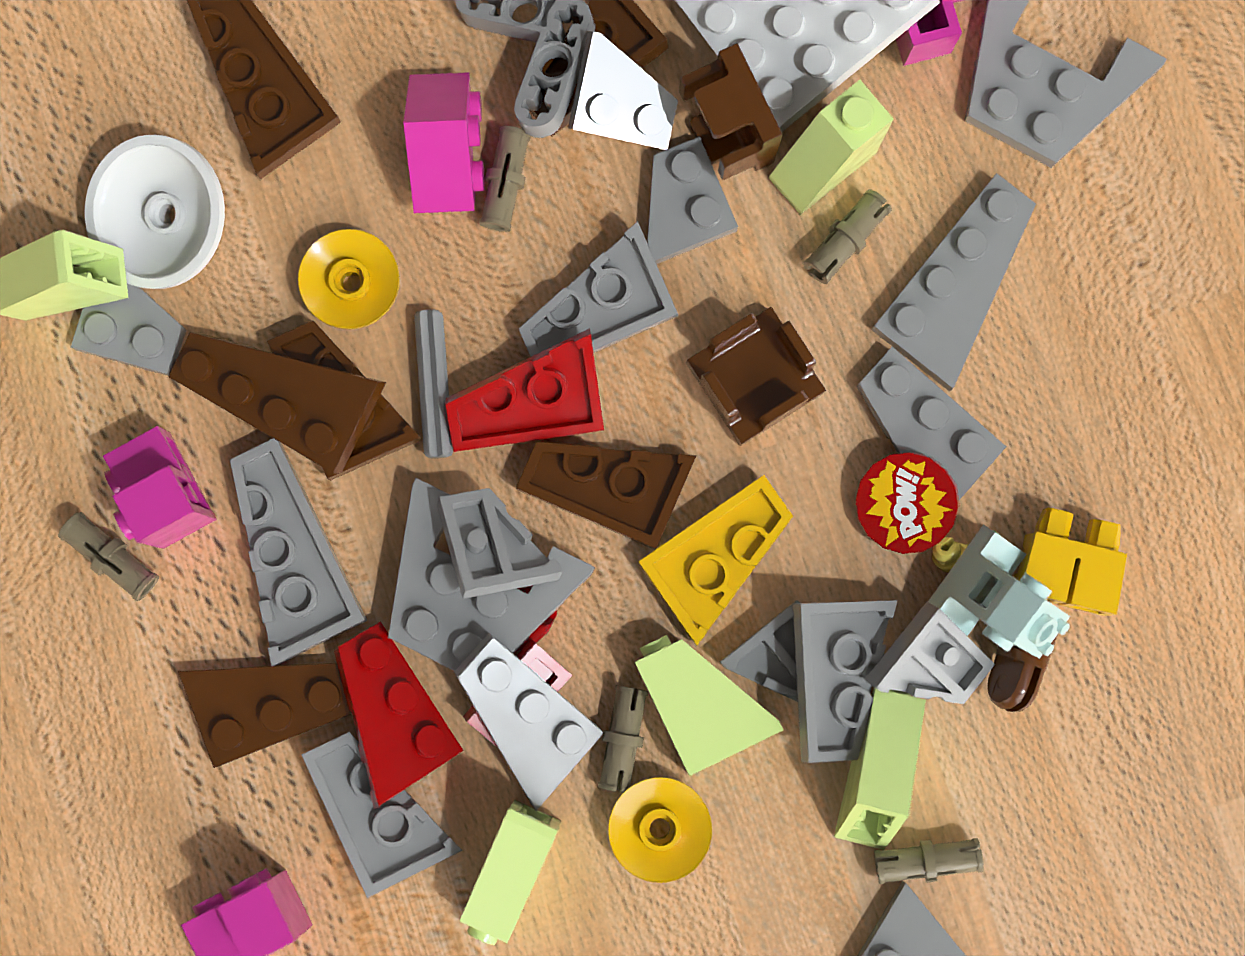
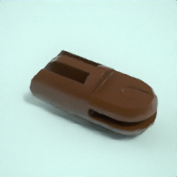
(1016, 678)

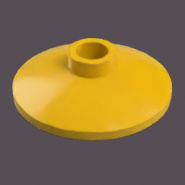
(331, 262)
(663, 857)

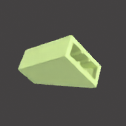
(832, 147)
(60, 276)
(700, 705)
(883, 776)
(509, 873)

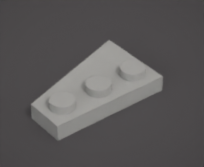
(834, 655)

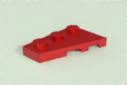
(530, 401)
(393, 715)

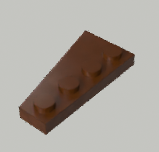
(264, 84)
(291, 400)

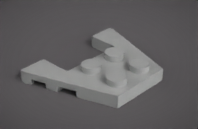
(1037, 97)
(429, 603)

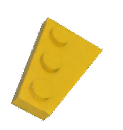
(715, 555)

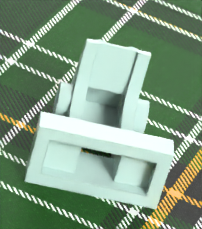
(985, 590)

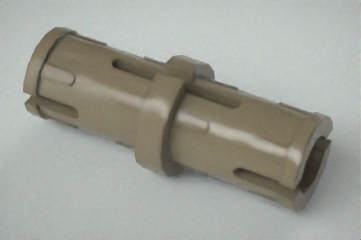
(512, 148)
(847, 236)
(108, 556)
(622, 739)
(928, 861)

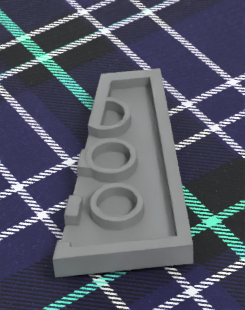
(951, 293)
(295, 567)

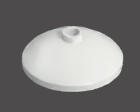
(132, 203)

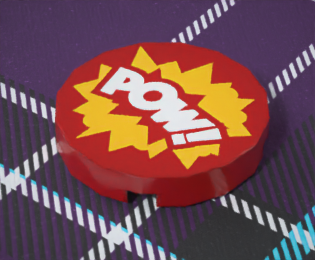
(907, 502)

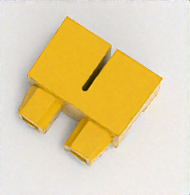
(1077, 573)

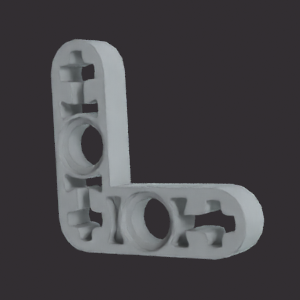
(549, 35)

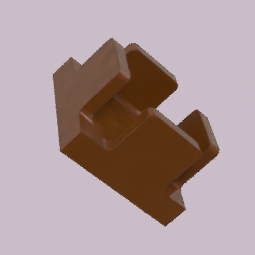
(734, 114)
(756, 374)

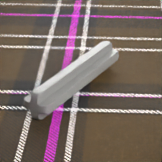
(433, 383)

